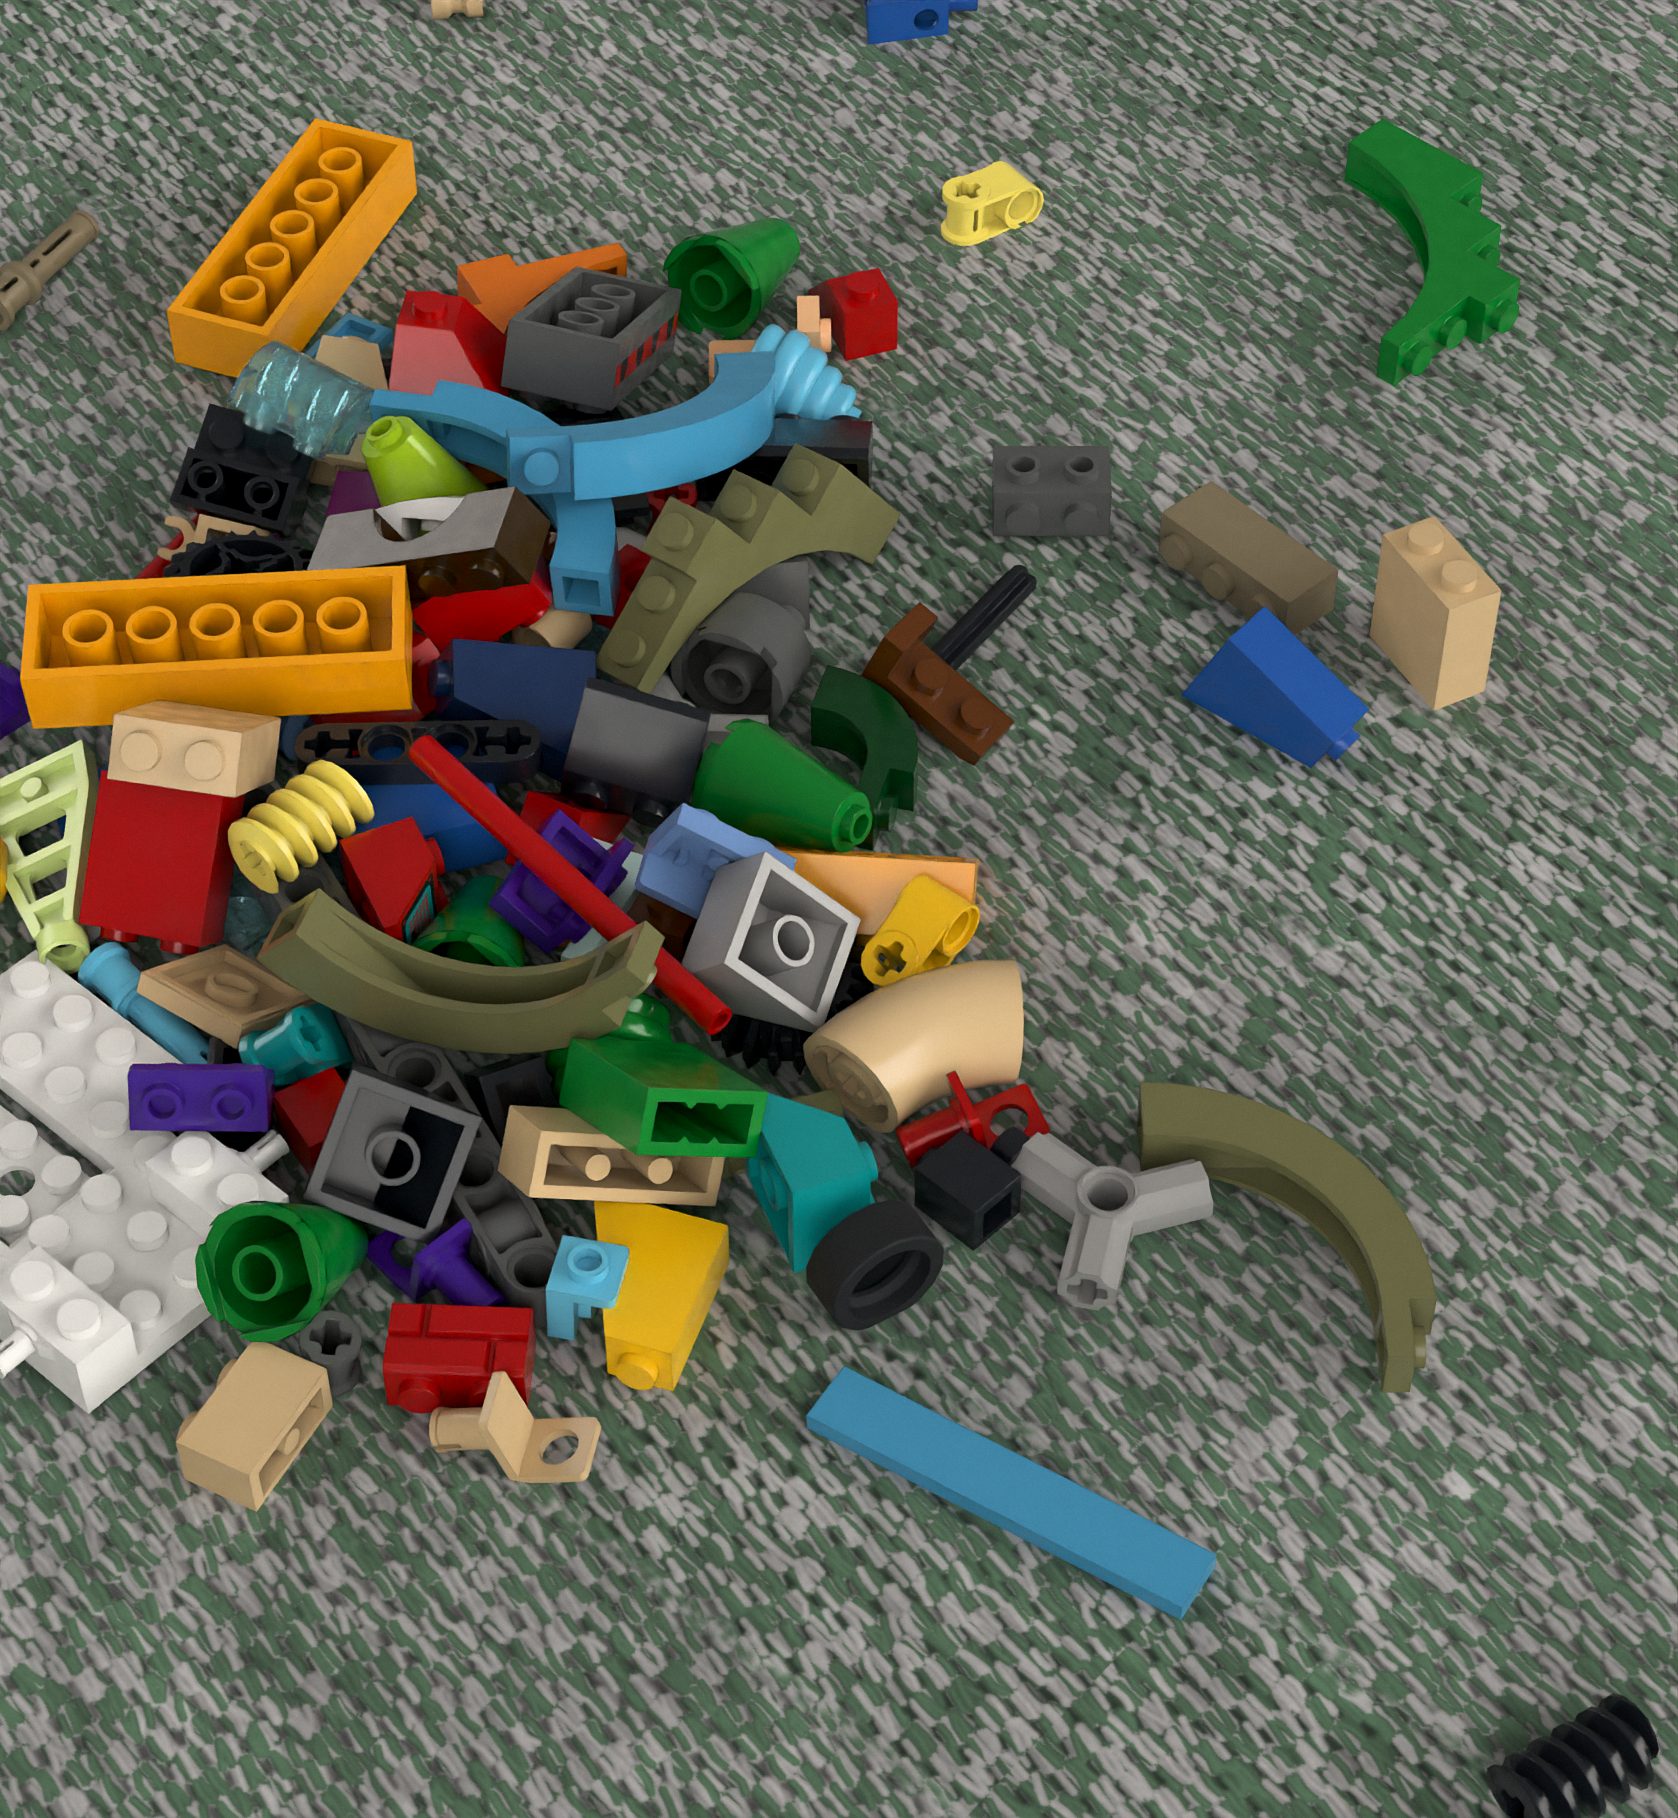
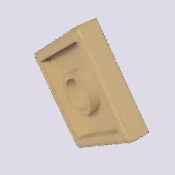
(222, 993)

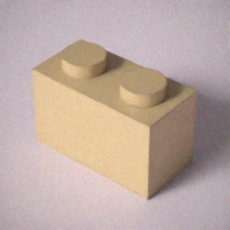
(253, 1423)

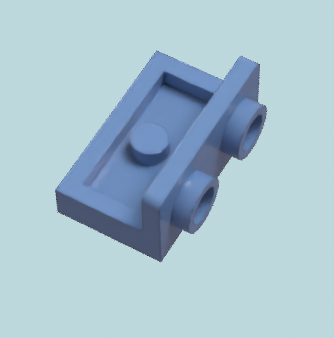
(686, 854)

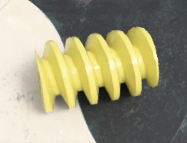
(298, 822)

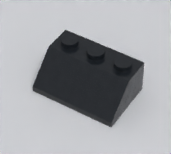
(838, 438)

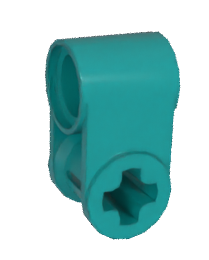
(299, 1045)

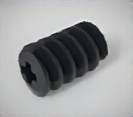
(1579, 1764)

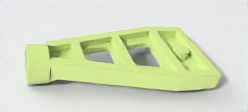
(28, 800)

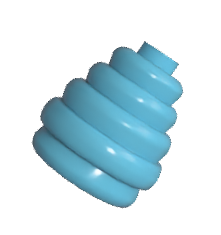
(803, 378)

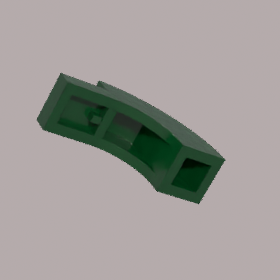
(876, 734)

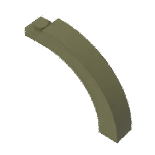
(452, 1001)
(1318, 1182)

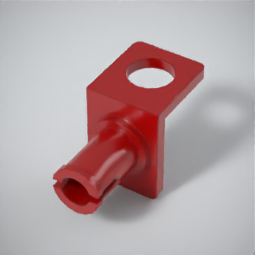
(973, 1119)

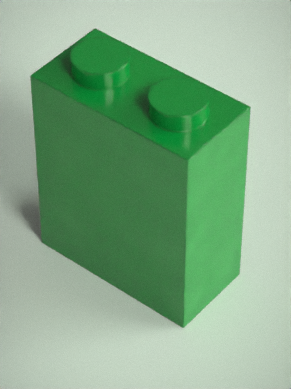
(663, 1098)

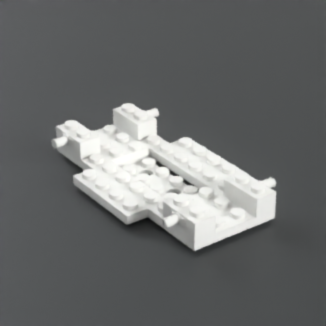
(105, 1262)

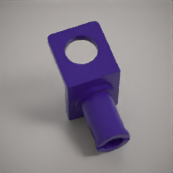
(437, 1266)

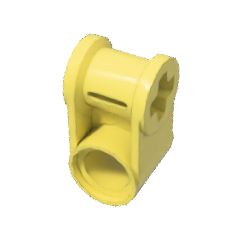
(988, 201)

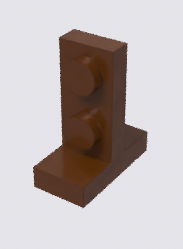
(934, 690)

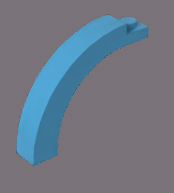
(473, 429)
(657, 448)

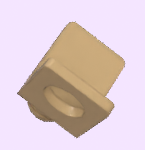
(514, 1435)

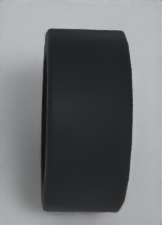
(874, 1264)

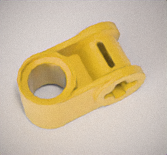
(920, 932)

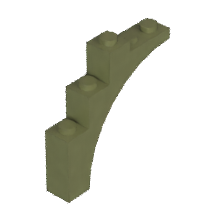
(708, 556)

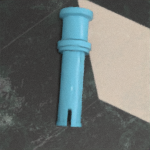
(116, 980)

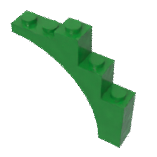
(1456, 246)

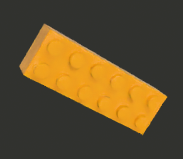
(293, 247)
(219, 643)

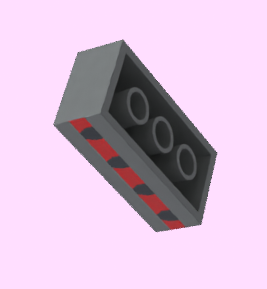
(590, 339)

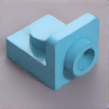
(582, 1279)

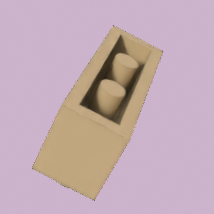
(567, 1158)

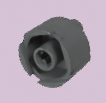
(741, 648)

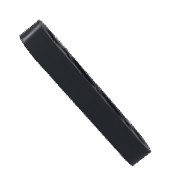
(493, 735)

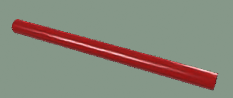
(562, 877)

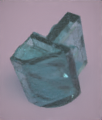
(303, 399)

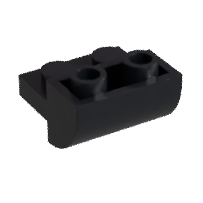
(244, 475)

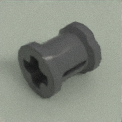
(334, 1343)

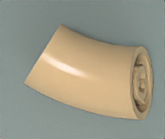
(901, 1041)

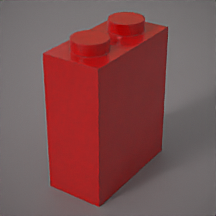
(159, 865)

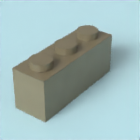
(1246, 558)

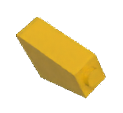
(665, 1289)

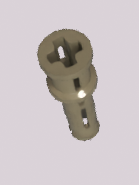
(24, 280)

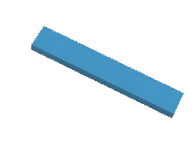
(1012, 1492)

